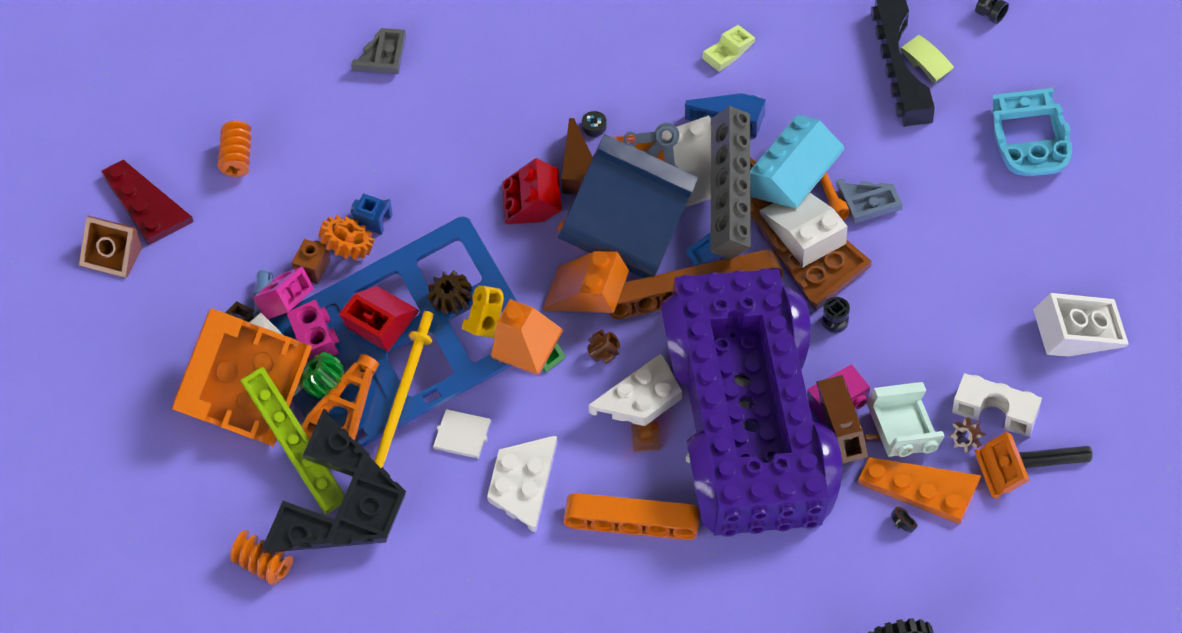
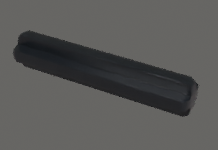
(1056, 456)

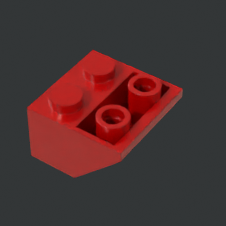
(532, 193)
(378, 316)

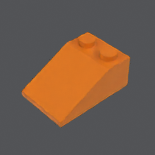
(588, 284)

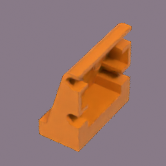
(222, 357)

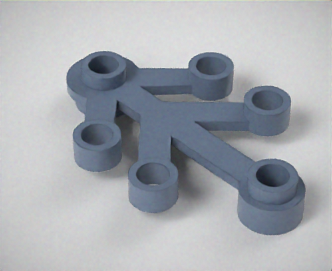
(659, 142)

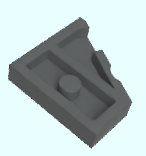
(382, 53)

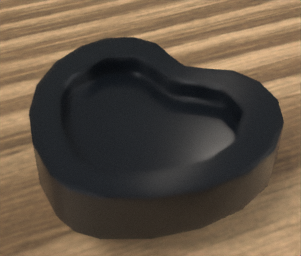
(903, 520)

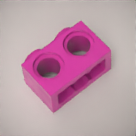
(283, 293)
(315, 331)

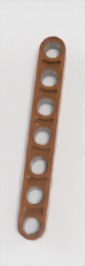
(648, 293)

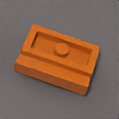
(1001, 465)

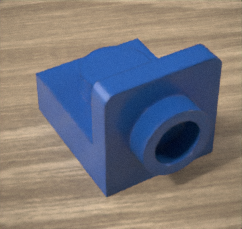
(701, 253)

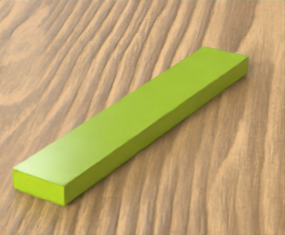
(292, 439)

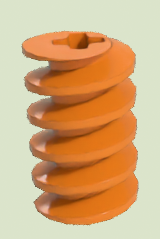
(234, 149)
(266, 565)

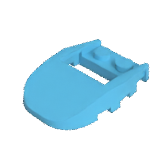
(1038, 156)

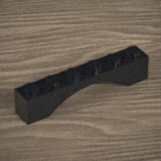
(912, 96)

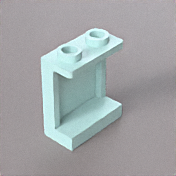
(903, 420)

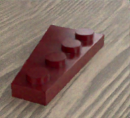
(145, 204)

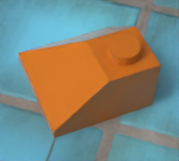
(524, 337)

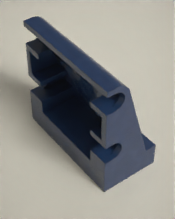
(628, 206)

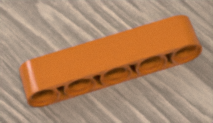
(631, 516)

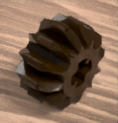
(450, 293)

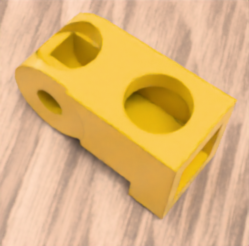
(484, 311)

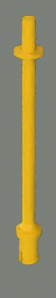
(420, 339)

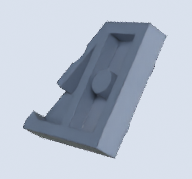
(869, 199)

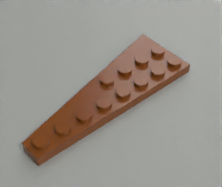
(823, 276)

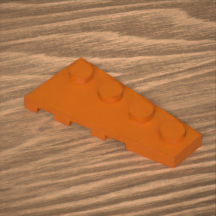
(927, 488)

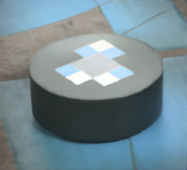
(594, 123)

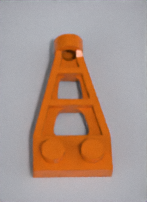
(333, 399)

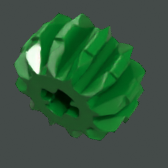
(321, 375)

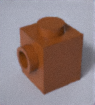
(313, 258)

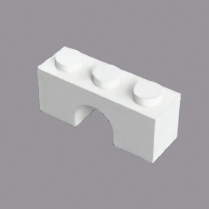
(978, 394)

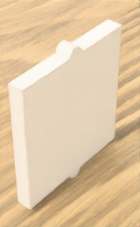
(462, 434)

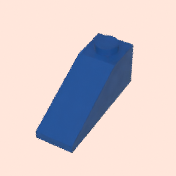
(712, 106)

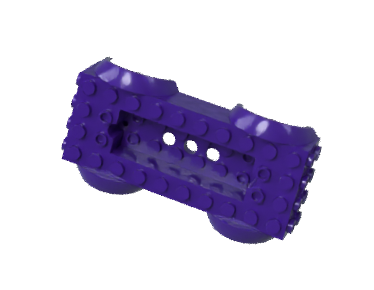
(757, 329)

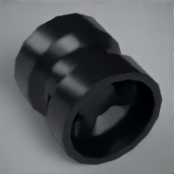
(993, 9)
(836, 314)

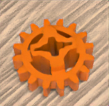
(346, 237)

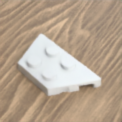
(641, 395)
(522, 479)

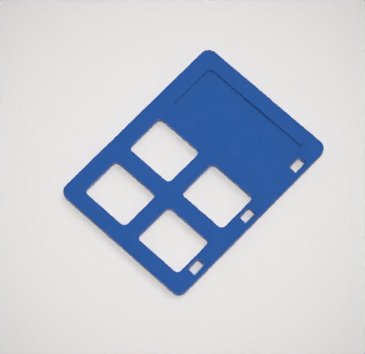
(385, 380)

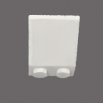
(694, 156)
(809, 230)
(1079, 324)

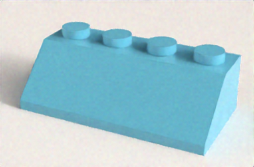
(795, 162)

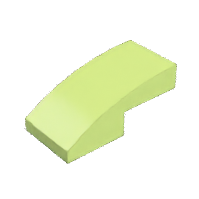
(730, 48)
(927, 57)

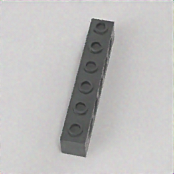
(730, 182)

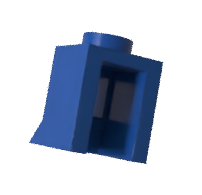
(370, 211)

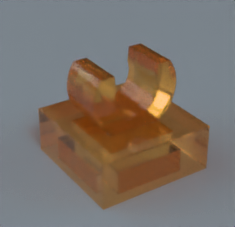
(645, 437)

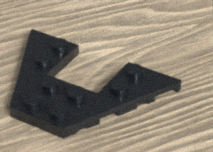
(365, 511)

